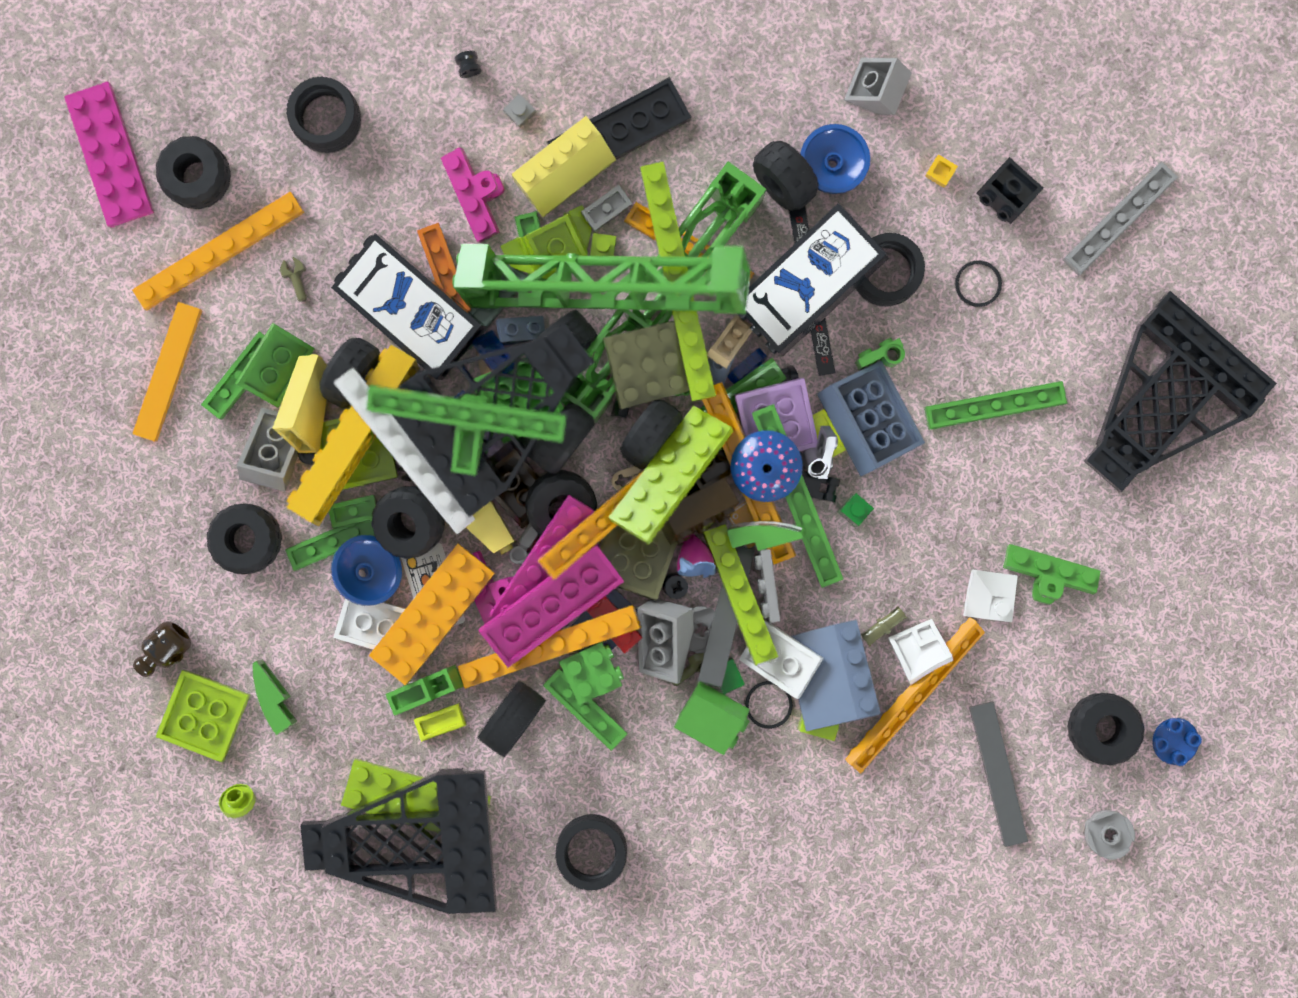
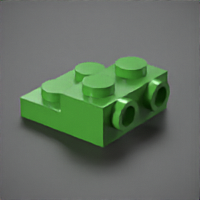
(592, 672)

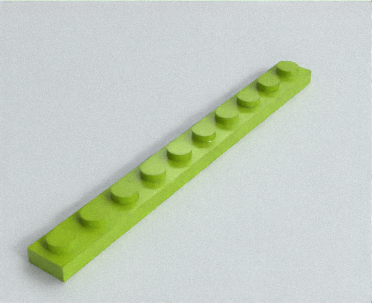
(670, 245)

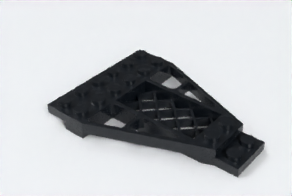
(1202, 354)
(557, 359)
(464, 845)

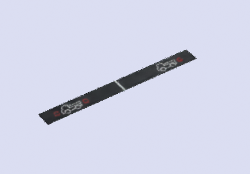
(819, 333)

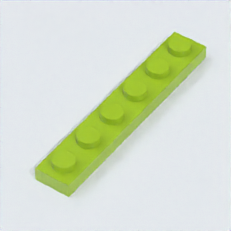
(740, 595)

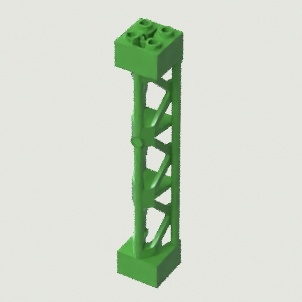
(734, 197)
(481, 272)

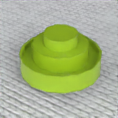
(237, 801)

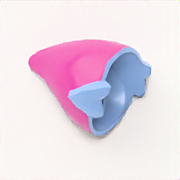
(695, 559)

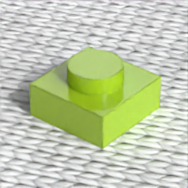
(603, 245)

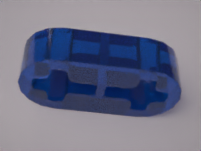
(748, 365)

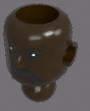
(162, 648)

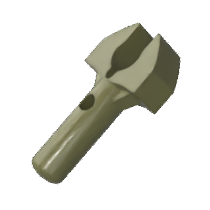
(295, 277)
(694, 666)

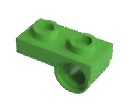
(868, 357)

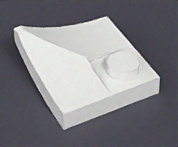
(990, 596)
(920, 650)

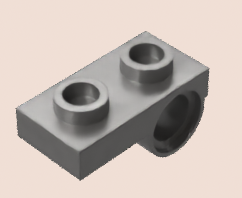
(822, 454)

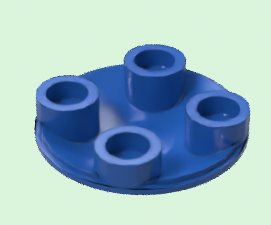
(1176, 741)

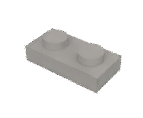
(606, 208)

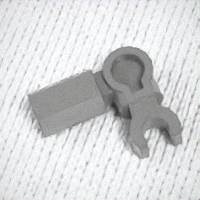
(527, 540)

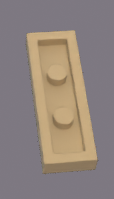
(730, 341)

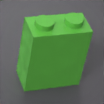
(712, 718)

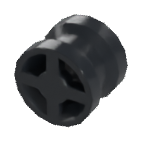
(468, 64)
(670, 583)

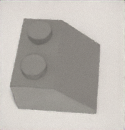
(878, 85)

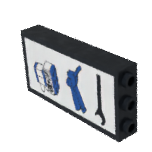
(811, 280)
(407, 305)

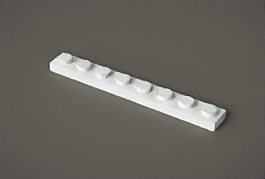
(404, 452)

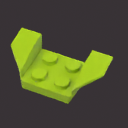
(558, 237)

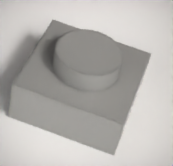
(519, 110)

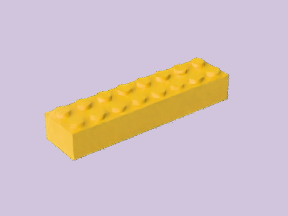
(346, 444)

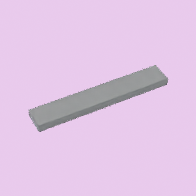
(1120, 218)

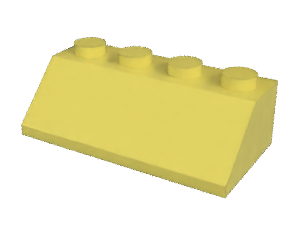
(564, 166)

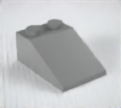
(267, 456)
(665, 639)

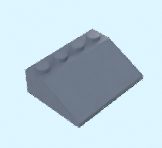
(870, 418)
(842, 683)

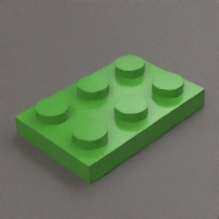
(273, 365)

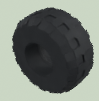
(178, 157)
(785, 175)
(354, 354)
(650, 433)
(554, 454)
(551, 486)
(222, 532)
(394, 535)
(1127, 735)

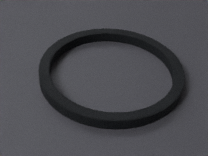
(988, 265)
(762, 725)

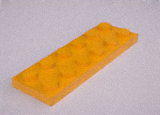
(432, 614)

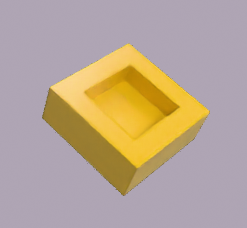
(941, 171)

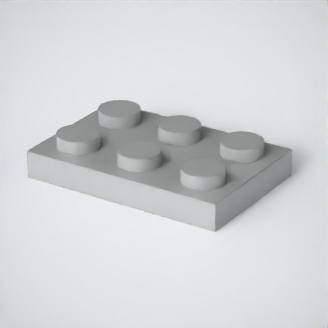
(766, 586)

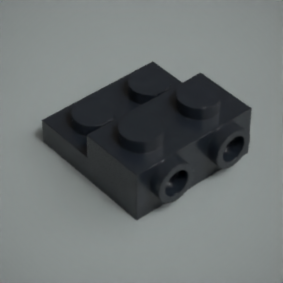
(1009, 191)

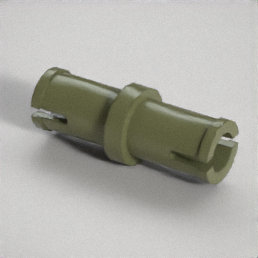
(883, 626)

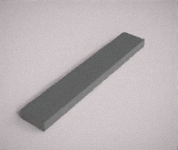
(722, 631)
(998, 774)

